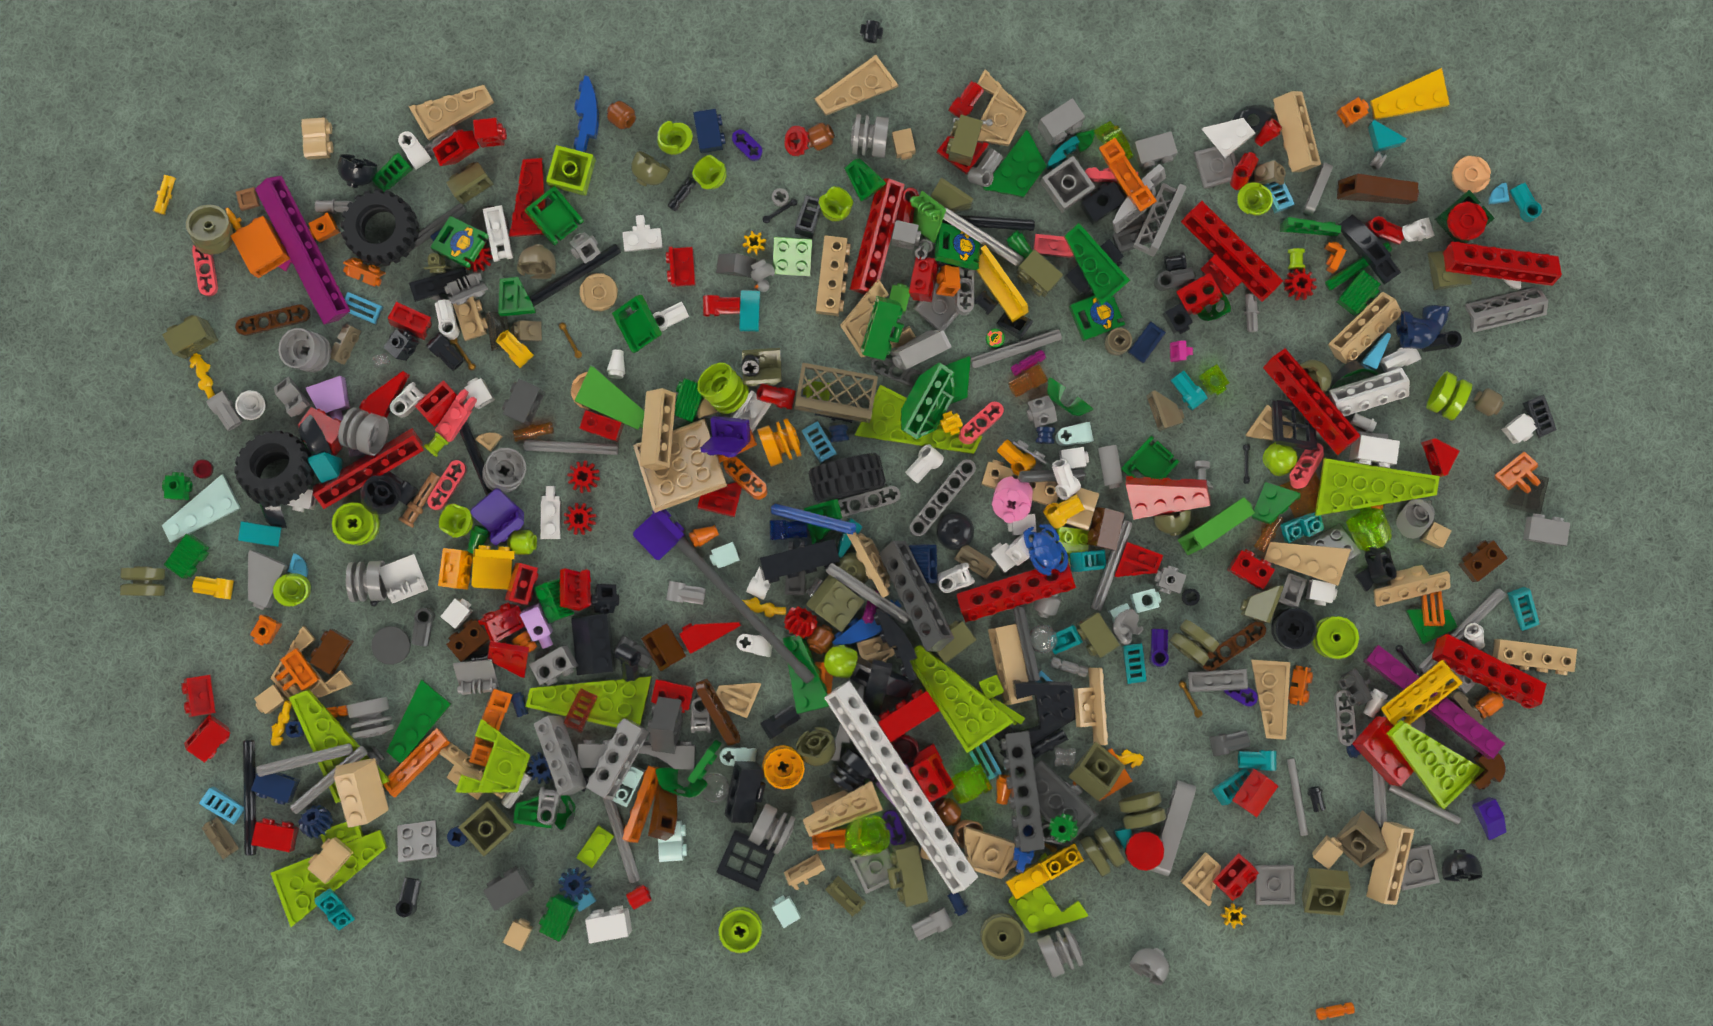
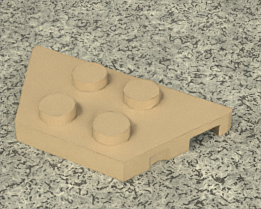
(869, 555)
(988, 852)

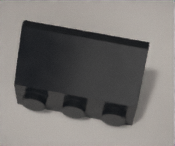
(593, 644)

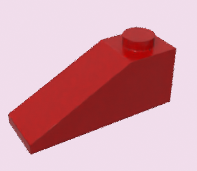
(381, 399)
(700, 635)

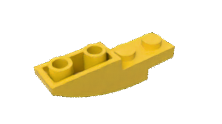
(1044, 870)

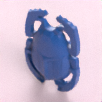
(1046, 550)

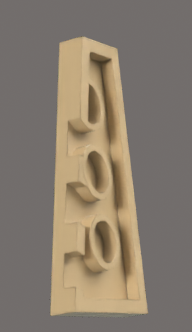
(859, 85)
(450, 110)
(1314, 561)

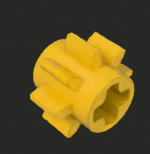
(755, 248)
(951, 423)
(1228, 917)

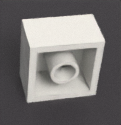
(1374, 451)
(609, 924)

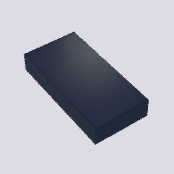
(1146, 342)

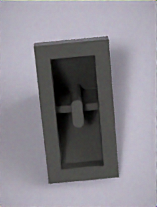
(735, 264)

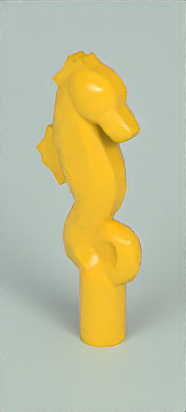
(201, 369)
(768, 608)
(279, 728)
(1128, 757)

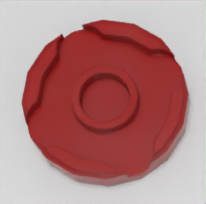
(1467, 221)
(1144, 850)

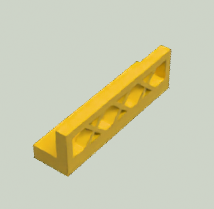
(1001, 286)
(1420, 692)

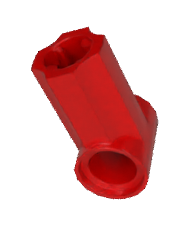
(964, 104)
(1243, 170)
(905, 210)
(1386, 230)
(719, 305)
(779, 396)
(639, 896)

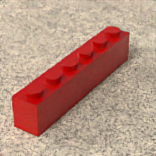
(356, 474)

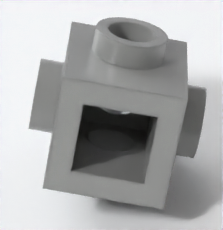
(584, 247)
(1041, 411)
(1176, 583)

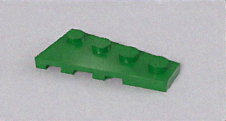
(1098, 268)
(811, 695)
(421, 715)

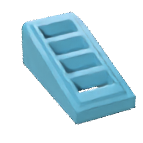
(1286, 195)
(1375, 355)
(826, 456)
(218, 811)

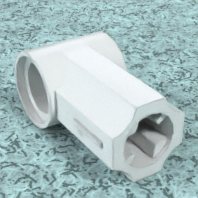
(672, 315)
(447, 318)
(1400, 358)
(928, 459)
(1066, 481)
(757, 586)

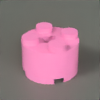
(1012, 499)

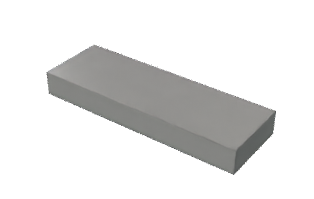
(1218, 680)

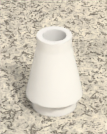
(616, 366)
(1475, 635)
(1376, 703)

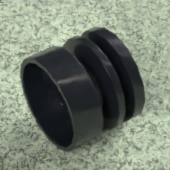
(1302, 636)
(854, 773)

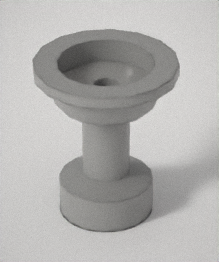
(1202, 466)

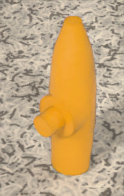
(233, 220)

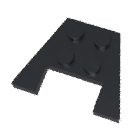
(1053, 706)

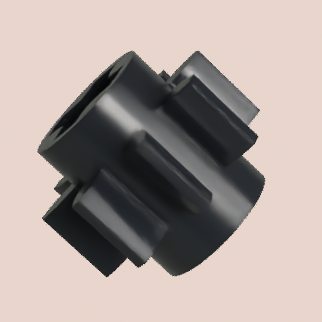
(871, 31)

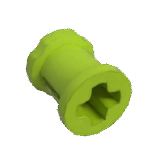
(1296, 258)
(436, 444)

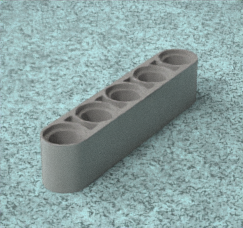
(946, 489)
(1174, 824)

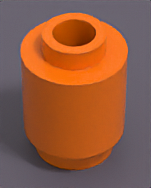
(1489, 704)

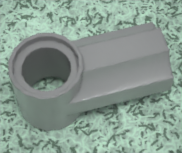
(983, 173)
(223, 408)
(681, 592)
(933, 923)

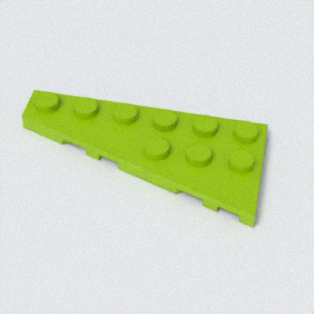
(886, 426)
(1358, 486)
(615, 700)
(964, 708)
(324, 732)
(1438, 767)
(300, 887)

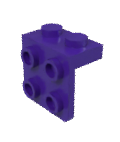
(728, 436)
(498, 515)
(659, 534)

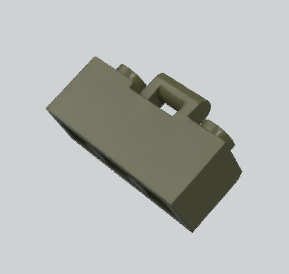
(909, 867)

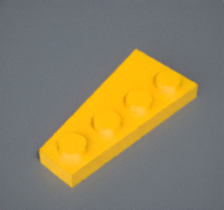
(1419, 95)

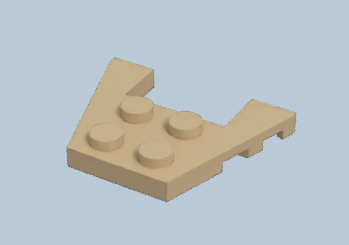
(1002, 110)
(858, 319)
(319, 688)

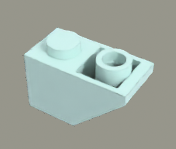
(629, 785)

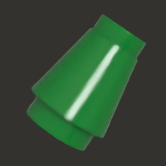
(1019, 244)
(477, 537)

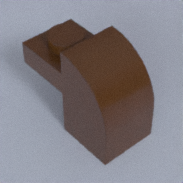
(1493, 769)

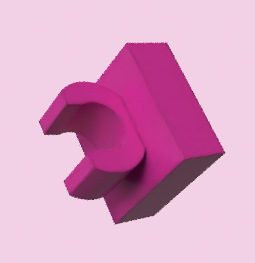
(1179, 351)

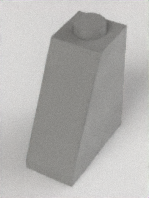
(920, 349)
(262, 575)

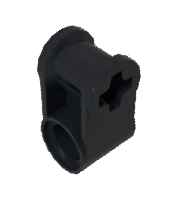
(1381, 566)

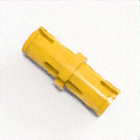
(164, 194)

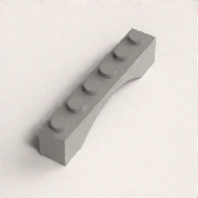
(684, 756)

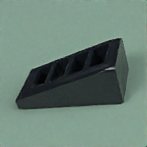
(805, 231)
(1546, 413)

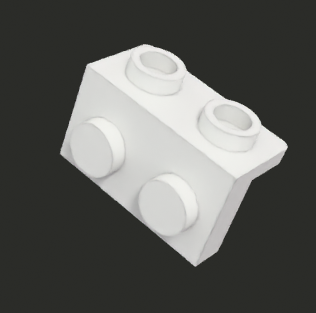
(752, 410)

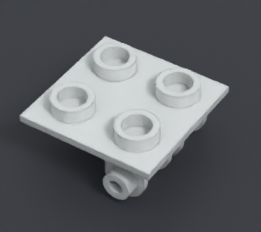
(403, 578)

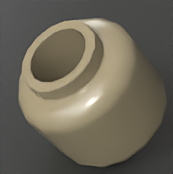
(1488, 402)

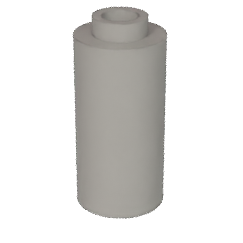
(1110, 466)

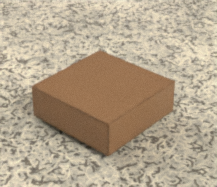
(247, 199)

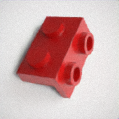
(575, 589)

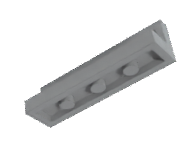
(1166, 219)
(1509, 311)

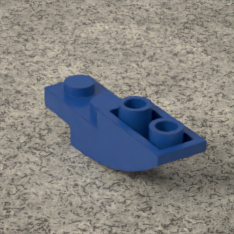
(587, 108)
(859, 631)

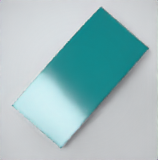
(1059, 156)
(749, 311)
(1301, 526)
(259, 533)
(334, 908)

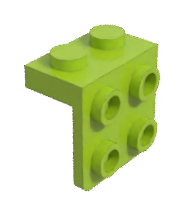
(1072, 540)

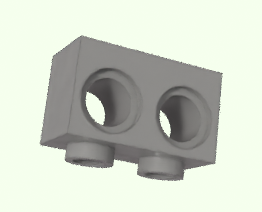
(905, 235)
(552, 661)

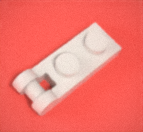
(497, 232)

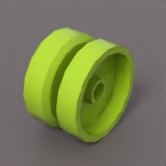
(1449, 396)
(344, 524)
(1346, 637)
(740, 941)

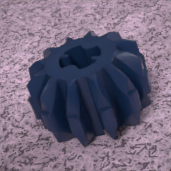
(535, 769)
(315, 821)
(579, 889)

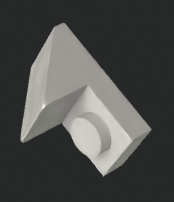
(1292, 590)

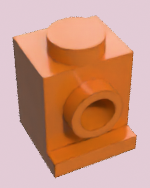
(1350, 117)
(330, 228)
(948, 281)
(271, 627)

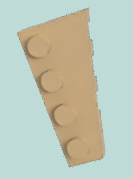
(1273, 693)
(845, 810)

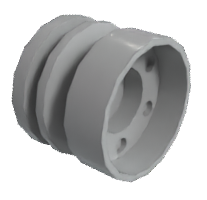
(870, 135)
(304, 350)
(363, 431)
(510, 462)
(365, 582)
(370, 717)
(772, 829)
(1060, 952)

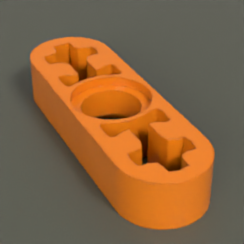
(747, 486)

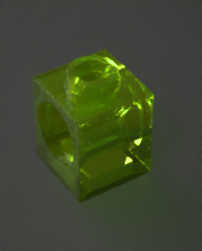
(1216, 372)

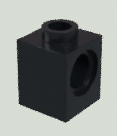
(1178, 310)

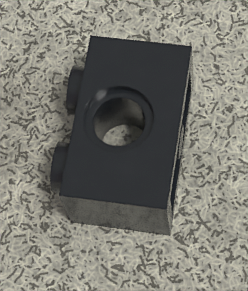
(1095, 211)

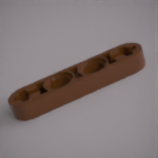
(272, 317)
(1234, 648)
(717, 712)

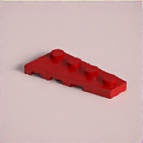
(529, 190)

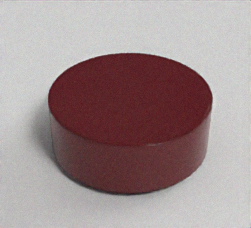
(203, 469)

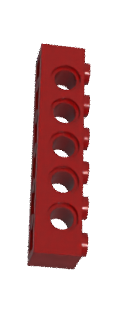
(877, 236)
(1232, 251)
(1502, 263)
(1311, 401)
(1013, 592)
(1489, 671)

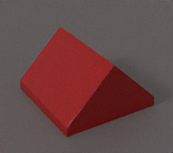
(1439, 456)

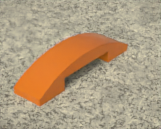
(1126, 175)
(493, 715)

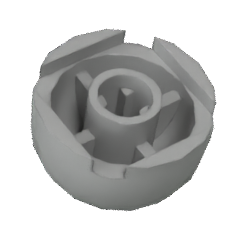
(1150, 964)

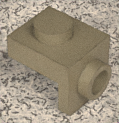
(1269, 173)
(527, 330)

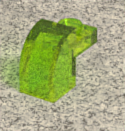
(1108, 132)

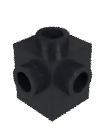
(401, 344)
(605, 598)

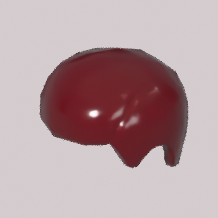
(906, 747)

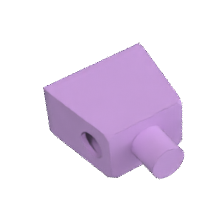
(330, 396)
(532, 617)

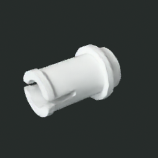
(1363, 422)

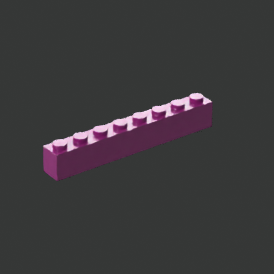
(302, 249)
(1444, 711)

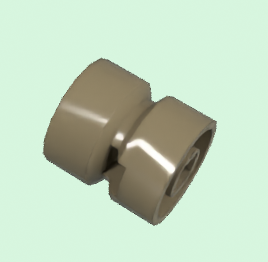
(1118, 341)

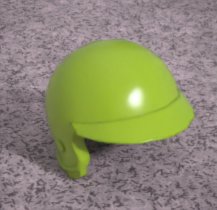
(674, 137)
(710, 172)
(1254, 199)
(836, 204)
(1280, 459)
(455, 520)
(291, 589)
(840, 661)

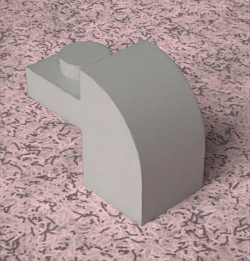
(291, 397)

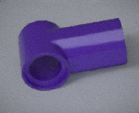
(1159, 644)

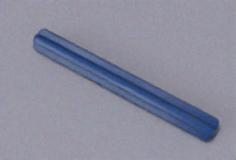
(814, 519)

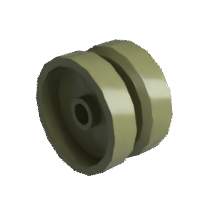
(210, 229)
(142, 581)
(1192, 644)
(1143, 810)
(1103, 850)
(1002, 924)

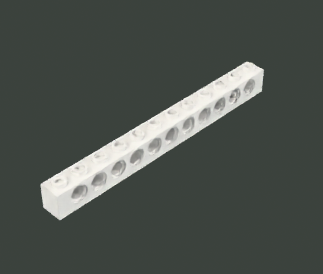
(901, 787)

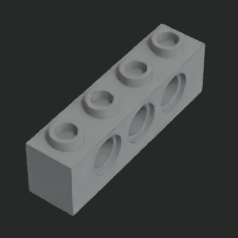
(627, 753)
(560, 755)

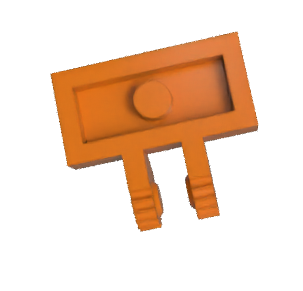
(1516, 471)
(299, 669)

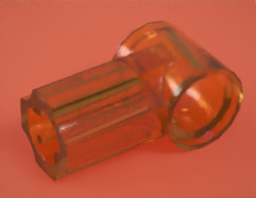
(1031, 379)

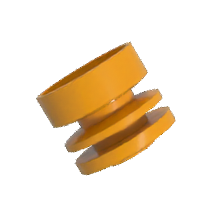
(779, 442)
(794, 770)

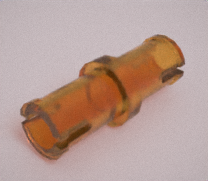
(533, 431)
(1267, 534)

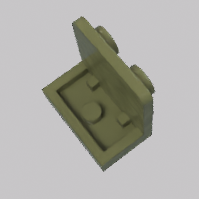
(769, 367)

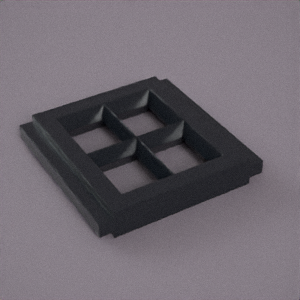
(1277, 426)
(739, 876)

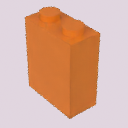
(260, 246)

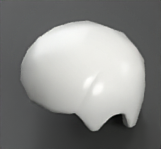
(246, 402)

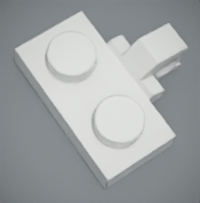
(642, 237)

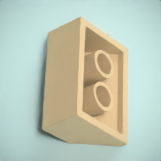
(360, 792)

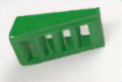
(395, 178)

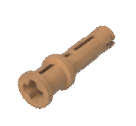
(412, 506)

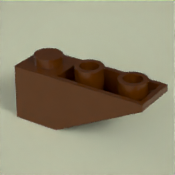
(663, 814)

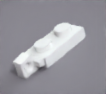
(550, 515)

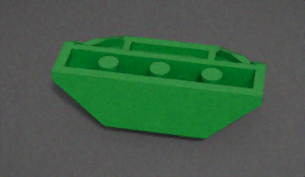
(928, 401)

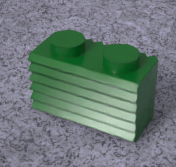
(1358, 293)
(687, 400)
(187, 556)
(549, 598)
(558, 917)

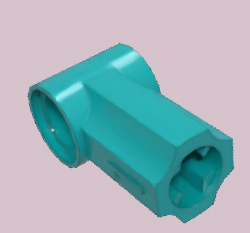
(1524, 200)
(1190, 392)
(1262, 760)

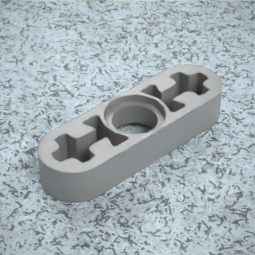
(1319, 185)
(969, 301)
(1341, 732)

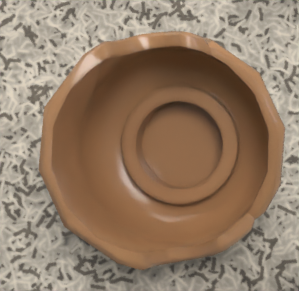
(958, 834)

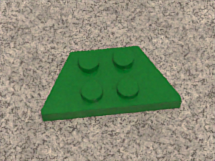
(1018, 169)

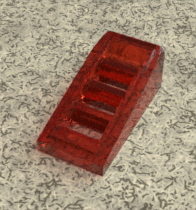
(567, 722)

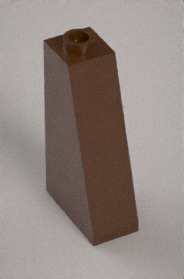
(1377, 189)

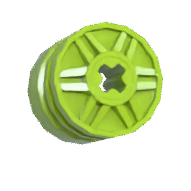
(723, 388)

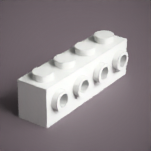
(1370, 392)

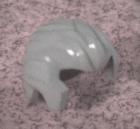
(1126, 625)

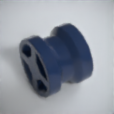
(838, 433)
(1045, 435)
(452, 838)

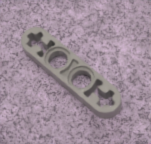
(863, 499)

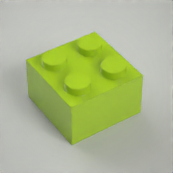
(571, 170)

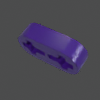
(750, 142)
(1239, 698)
(898, 826)

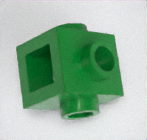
(177, 486)
(1070, 825)

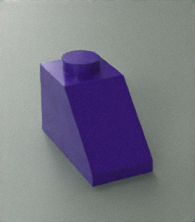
(1490, 817)

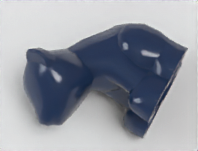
(1421, 332)

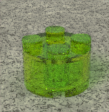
(1369, 528)
(970, 784)
(867, 836)

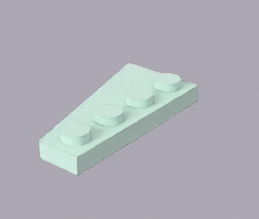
(207, 507)

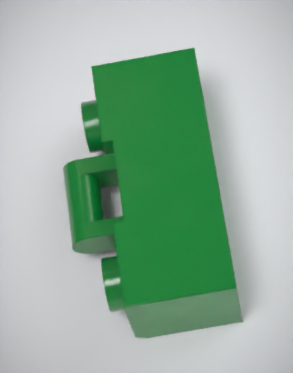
(877, 335)

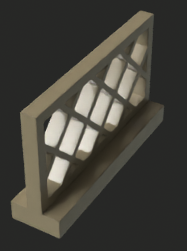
(835, 409)

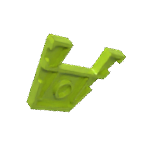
(504, 766)
(1040, 911)

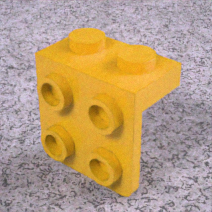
(492, 567)

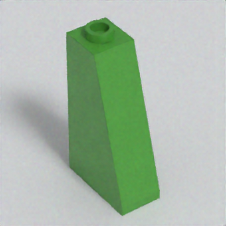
(605, 398)
(1216, 526)

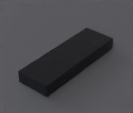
(435, 284)

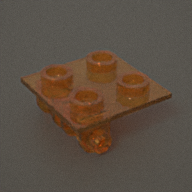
(1308, 499)

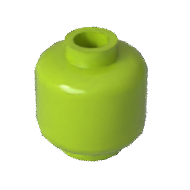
(522, 542)

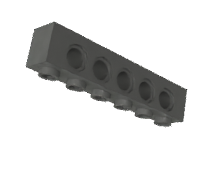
(916, 596)
(1035, 840)

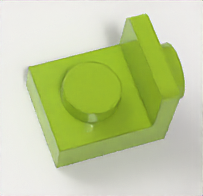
(825, 395)
(991, 687)

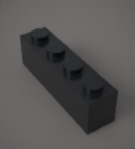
(798, 560)

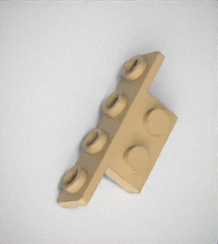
(1411, 584)
(1091, 706)
(463, 767)

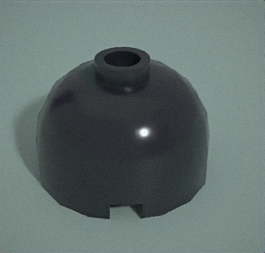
(356, 171)
(380, 495)
(955, 531)
(1461, 866)

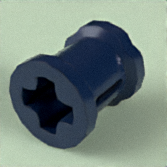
(290, 729)

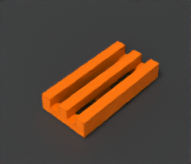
(1441, 620)

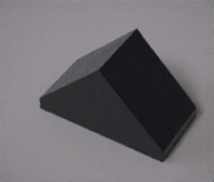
(1017, 328)

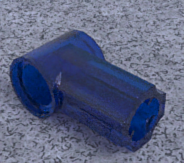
(787, 529)

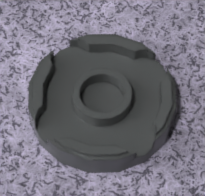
(391, 645)

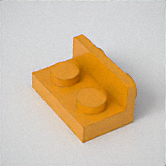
(455, 568)

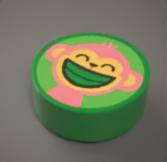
(995, 338)

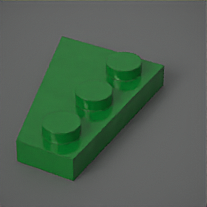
(1303, 226)

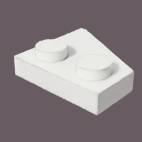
(1229, 135)

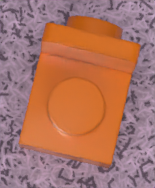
(1334, 260)

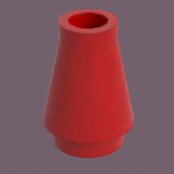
(1268, 132)

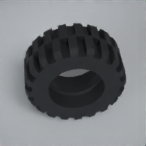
(363, 210)
(262, 452)
(847, 477)

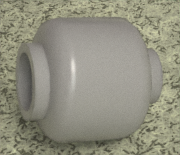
(1047, 606)

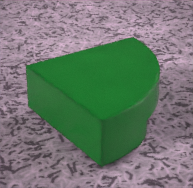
(1085, 140)

